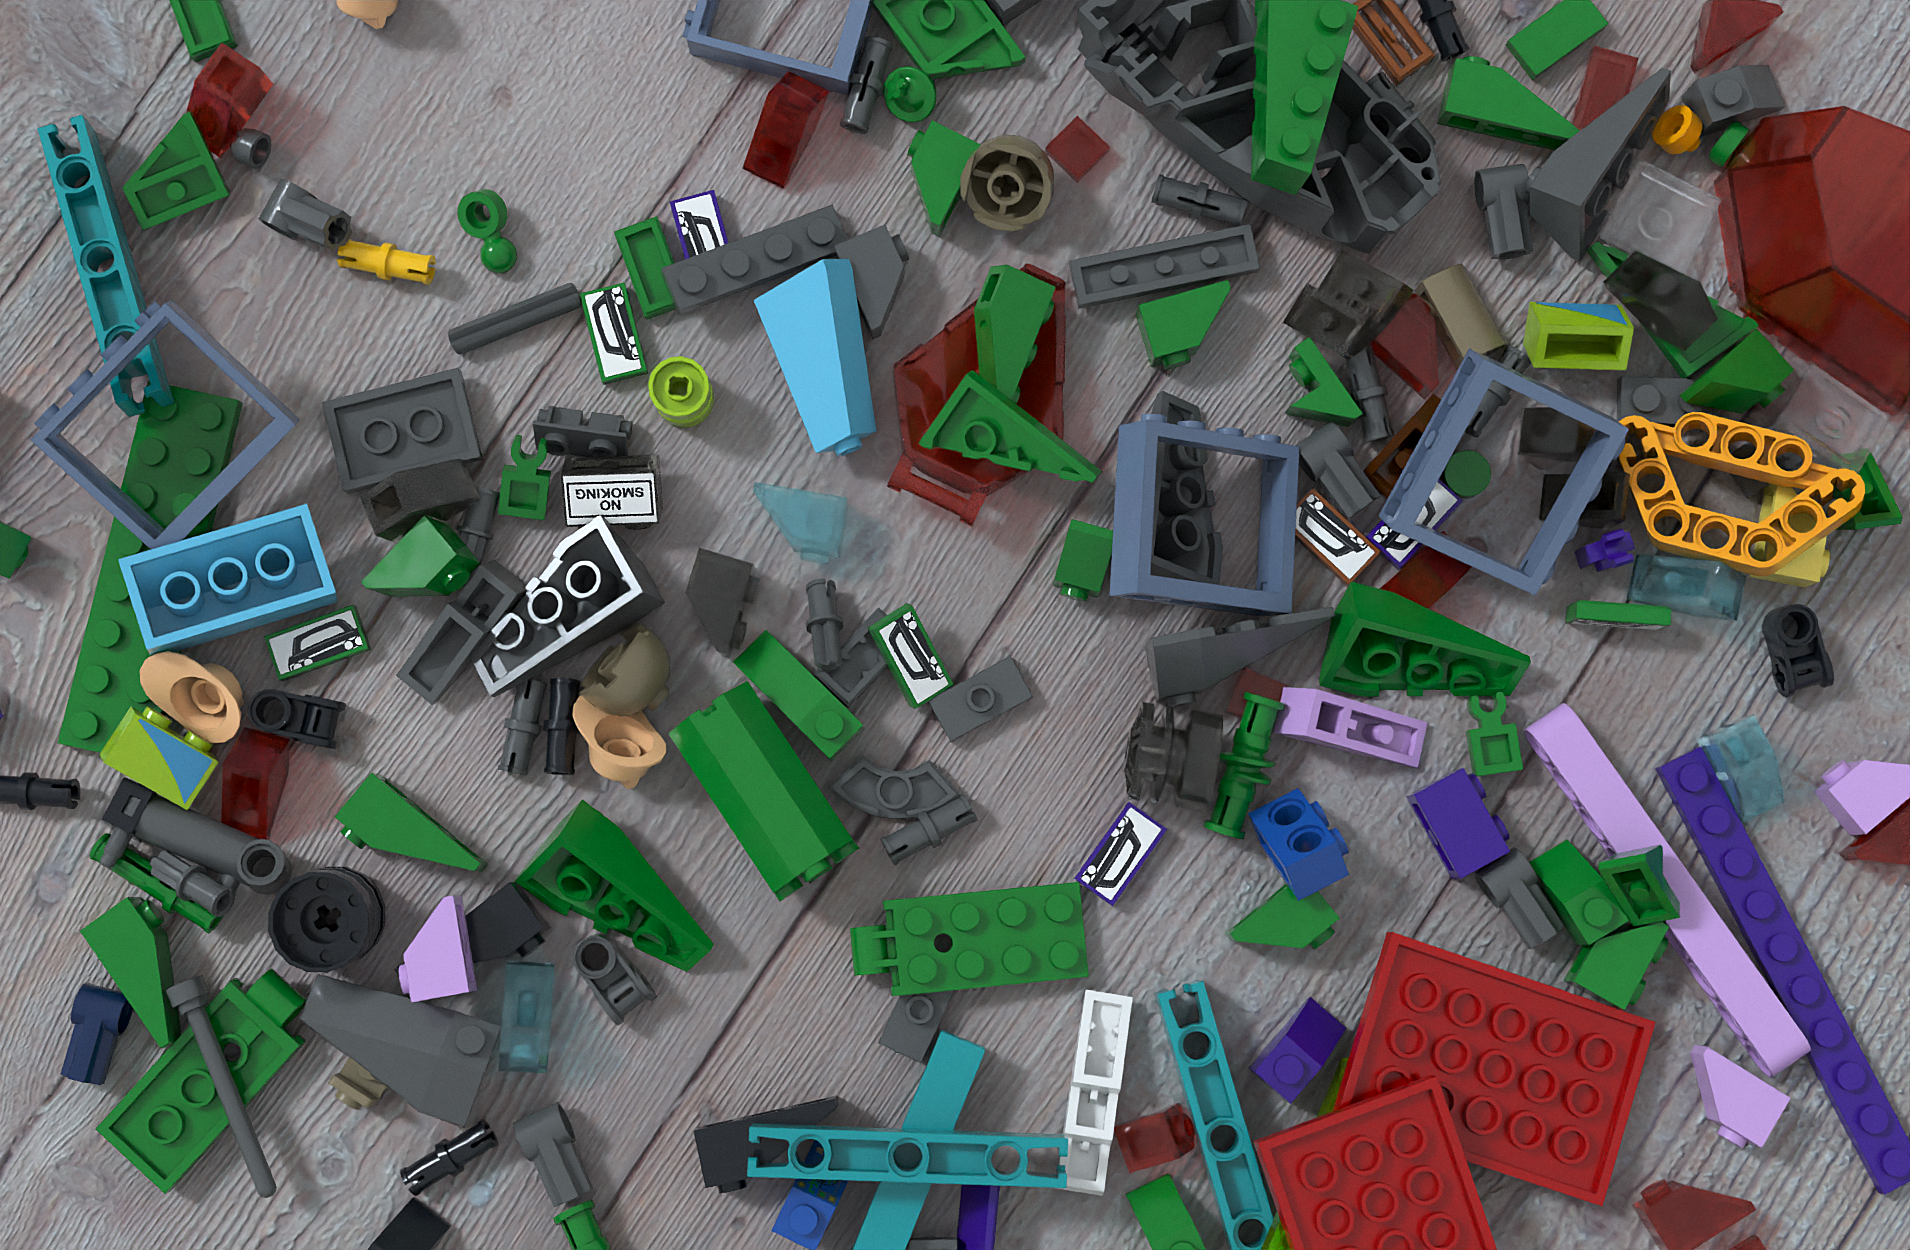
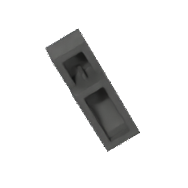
(460, 629)

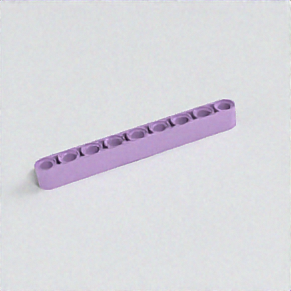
(1699, 933)

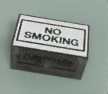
(616, 487)

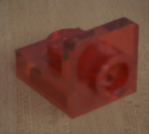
(1155, 1138)

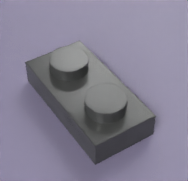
(1655, 399)

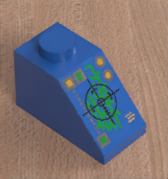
(809, 1205)

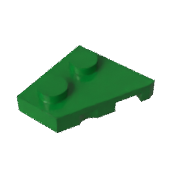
(175, 176)

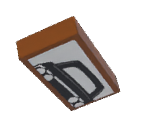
(1332, 538)

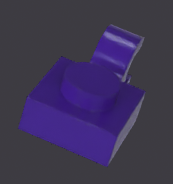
(1608, 552)

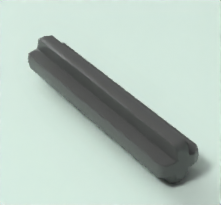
(514, 318)

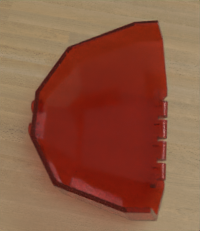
(1823, 244)

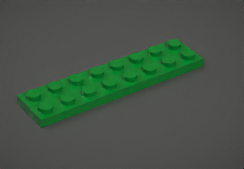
(169, 464)

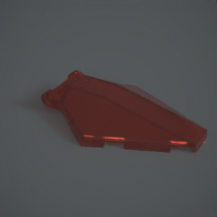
(931, 375)

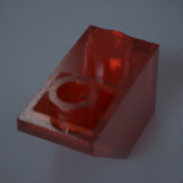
(226, 97)
(785, 128)

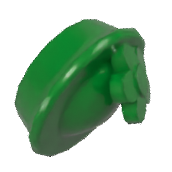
(910, 94)

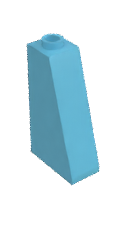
(822, 353)

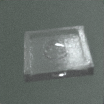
(1659, 216)
(1831, 420)

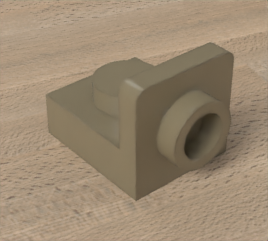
(357, 1086)

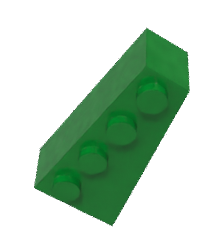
(1297, 71)

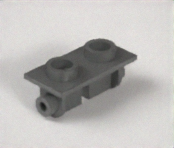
(565, 434)

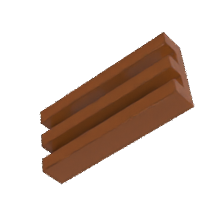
(1377, 49)

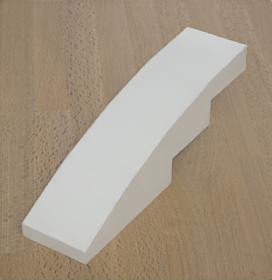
(1095, 1089)

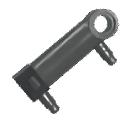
(146, 816)

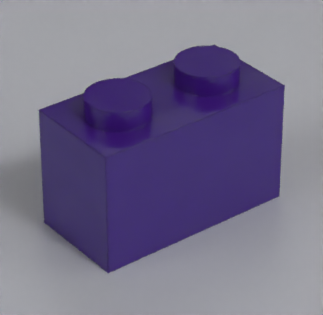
(1459, 823)

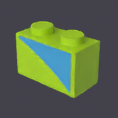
(1578, 336)
(160, 756)

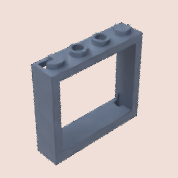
(835, 79)
(90, 385)
(1442, 438)
(1135, 515)

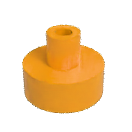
(1678, 130)

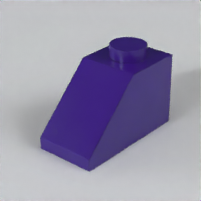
(1298, 1050)

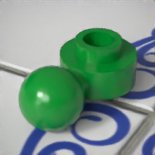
(497, 252)

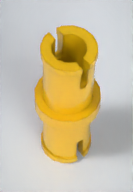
(387, 261)

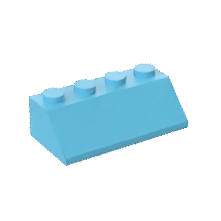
(228, 580)

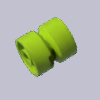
(681, 391)

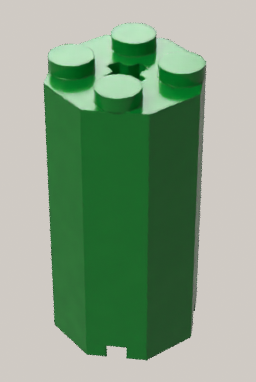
(763, 790)

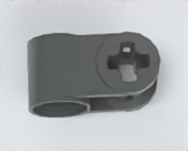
(613, 978)

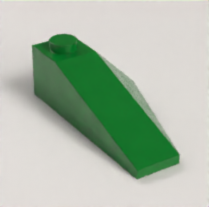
(1399, 645)
(602, 876)

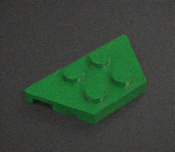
(950, 36)

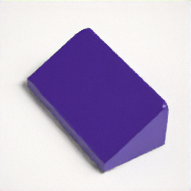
(977, 1217)

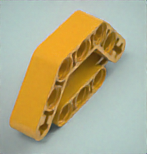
(1814, 479)

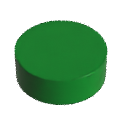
(1728, 143)
(1467, 474)

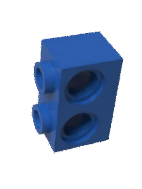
(1300, 844)

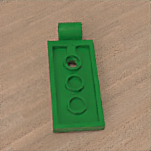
(994, 938)
(175, 1107)

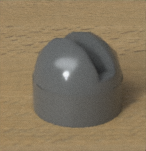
(251, 147)

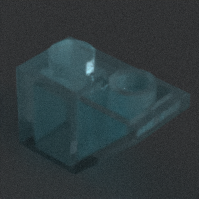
(1744, 766)

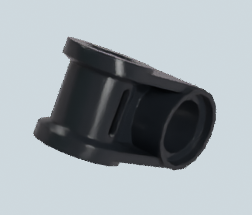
(1796, 654)
(305, 717)

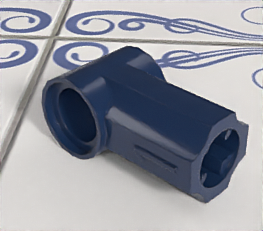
(98, 1019)

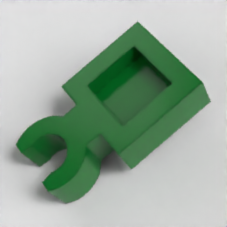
(525, 486)
(1492, 746)

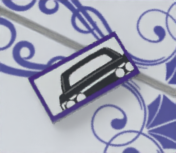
(699, 223)
(1398, 547)
(1120, 853)

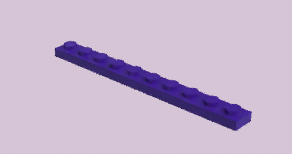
(1789, 967)

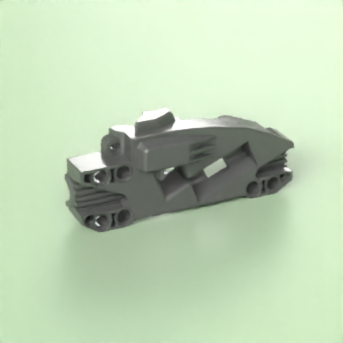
(1376, 153)

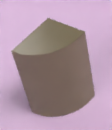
(1459, 314)

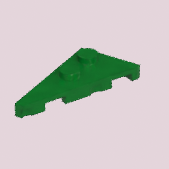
(1716, 339)
(991, 426)

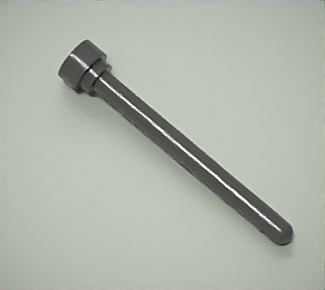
(190, 1000)

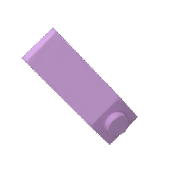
(1350, 726)

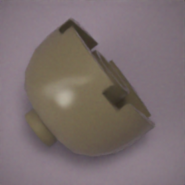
(1008, 182)
(630, 674)

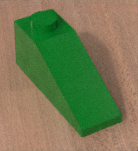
(1497, 105)
(799, 695)
(392, 822)
(139, 961)

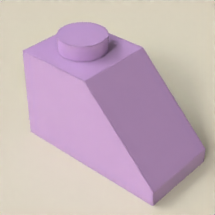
(1864, 792)
(440, 955)
(1736, 1099)

